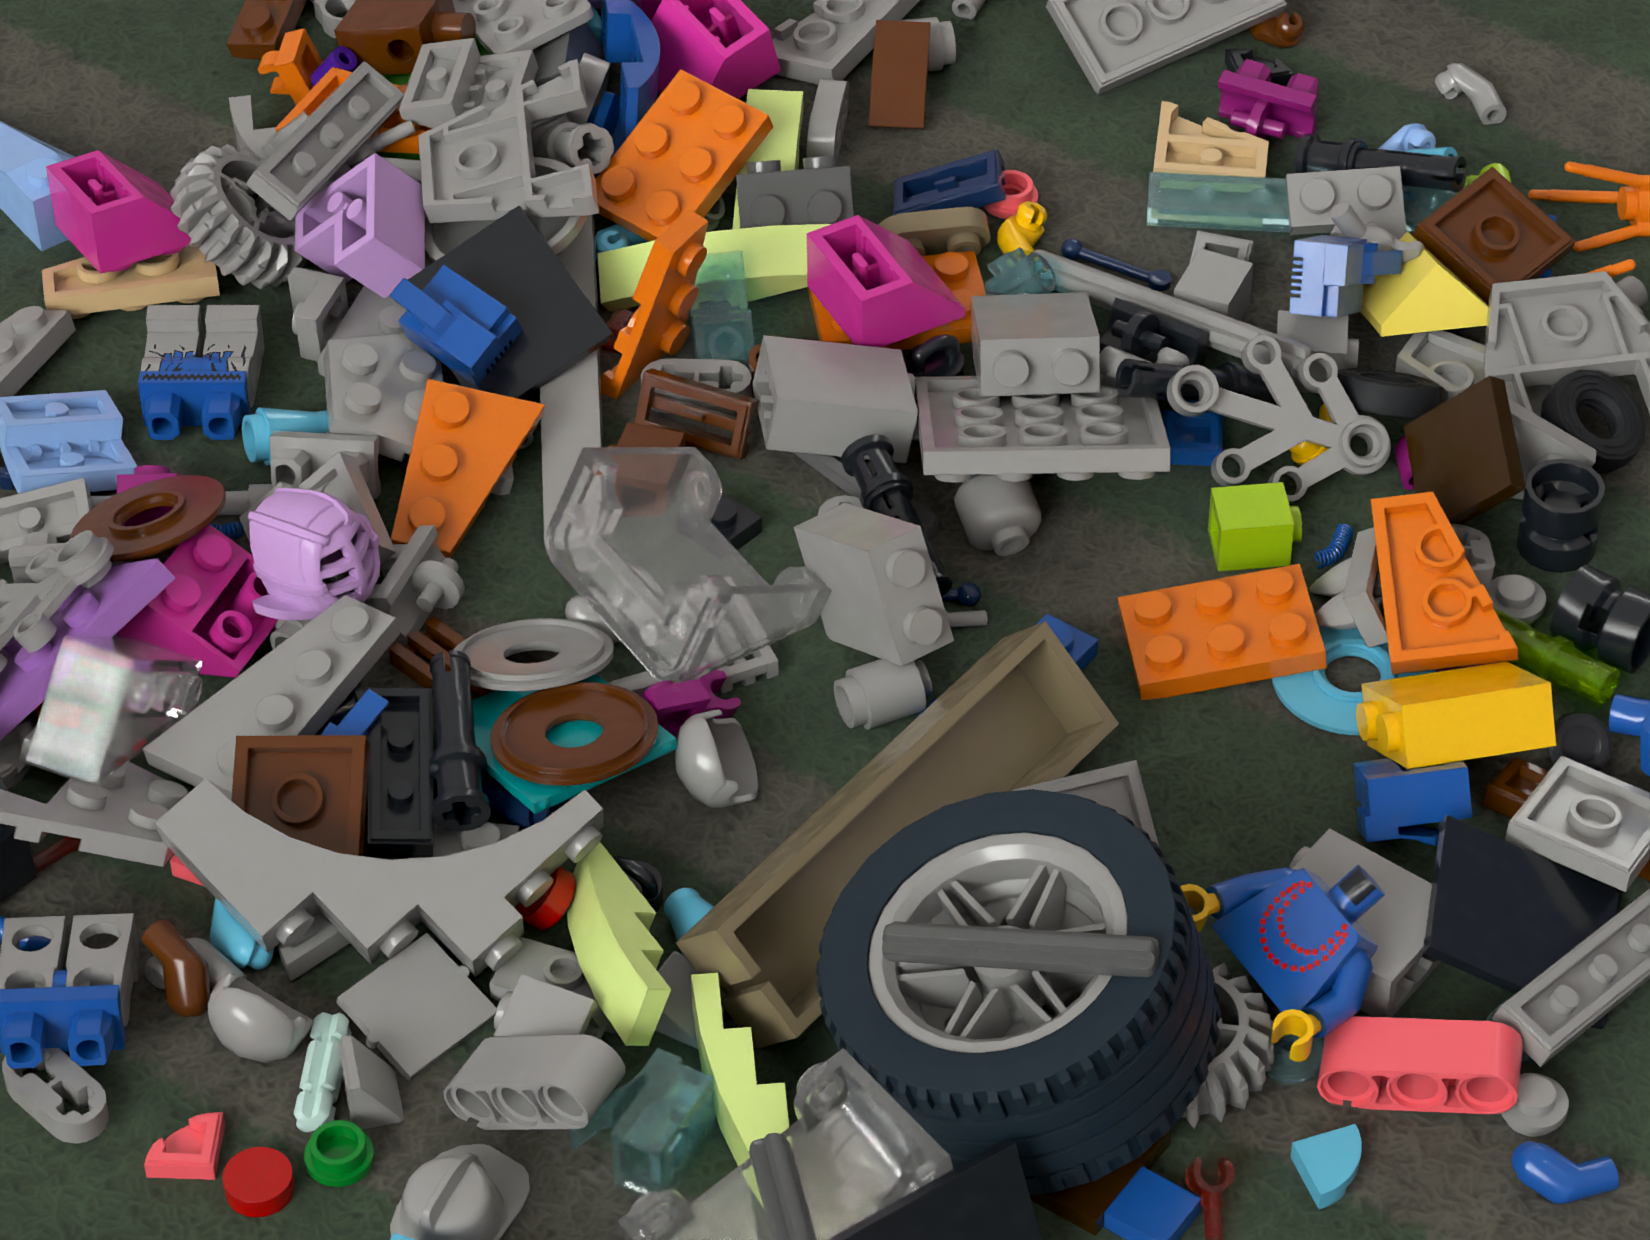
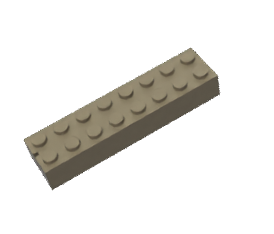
(1000, 727)

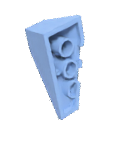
(25, 185)

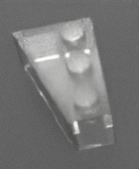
(110, 703)

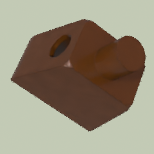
(392, 31)

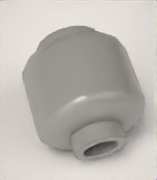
(997, 513)

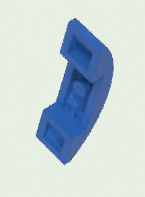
(631, 40)

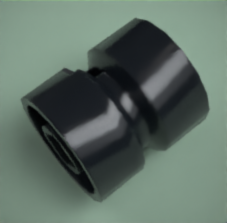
(1560, 515)
(1603, 616)

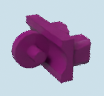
(1266, 107)

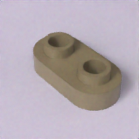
(942, 230)

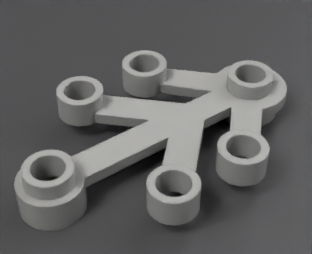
(1288, 420)
(29, 606)

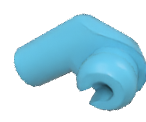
(235, 941)

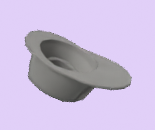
(462, 1196)

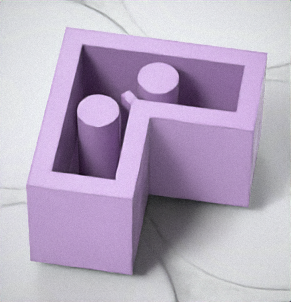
(366, 226)

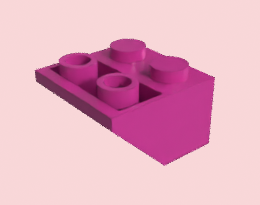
(716, 43)
(113, 212)
(876, 283)
(207, 606)

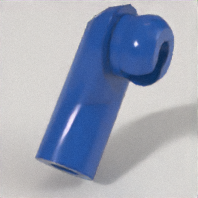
(1560, 1178)

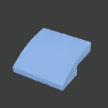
(63, 440)

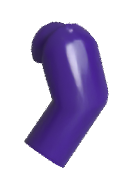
(340, 58)

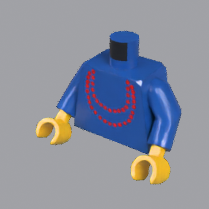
(1297, 943)

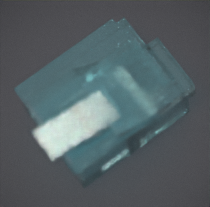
(659, 1123)

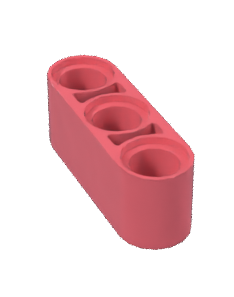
(1422, 1065)

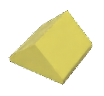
(1421, 299)

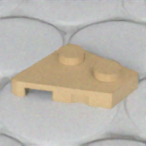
(1206, 149)

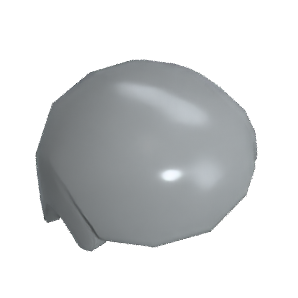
(716, 761)
(253, 1021)

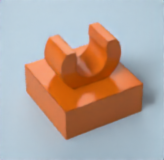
(293, 63)

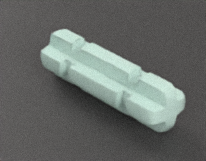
(321, 1072)

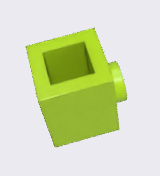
(1252, 526)

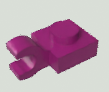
(679, 701)

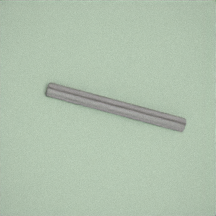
(1225, 332)

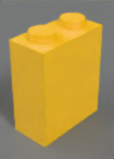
(1457, 715)

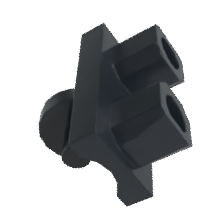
(1147, 332)

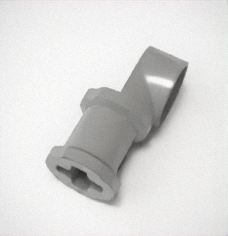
(572, 143)

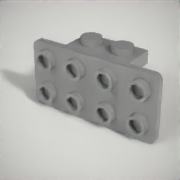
(523, 24)

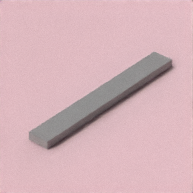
(574, 397)

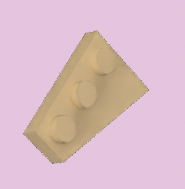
(152, 281)

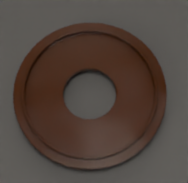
(194, 502)
(626, 737)

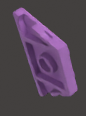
(86, 613)

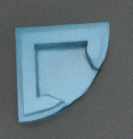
(1328, 1163)

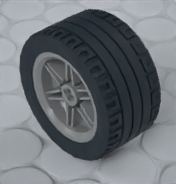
(1051, 1060)

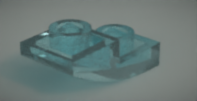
(721, 311)

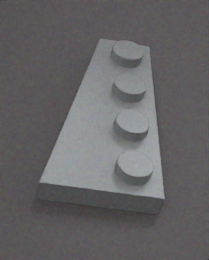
(279, 695)

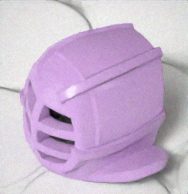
(298, 534)

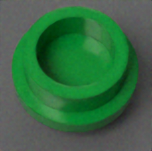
(339, 1154)

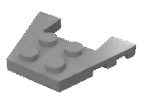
(485, 160)
(1563, 326)
(378, 391)
(108, 817)

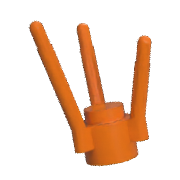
(1631, 202)

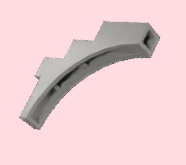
(375, 902)

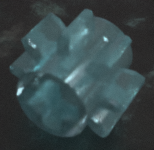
(1020, 274)

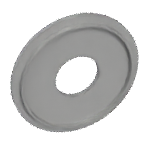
(580, 649)

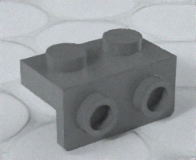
(794, 197)

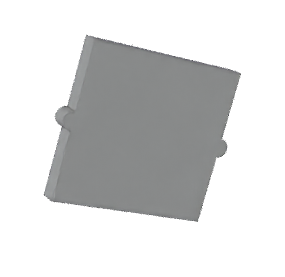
(417, 1006)

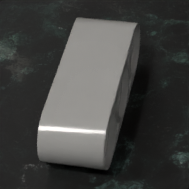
(535, 1082)

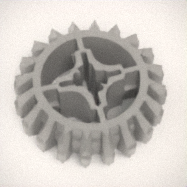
(232, 221)
(1241, 1052)

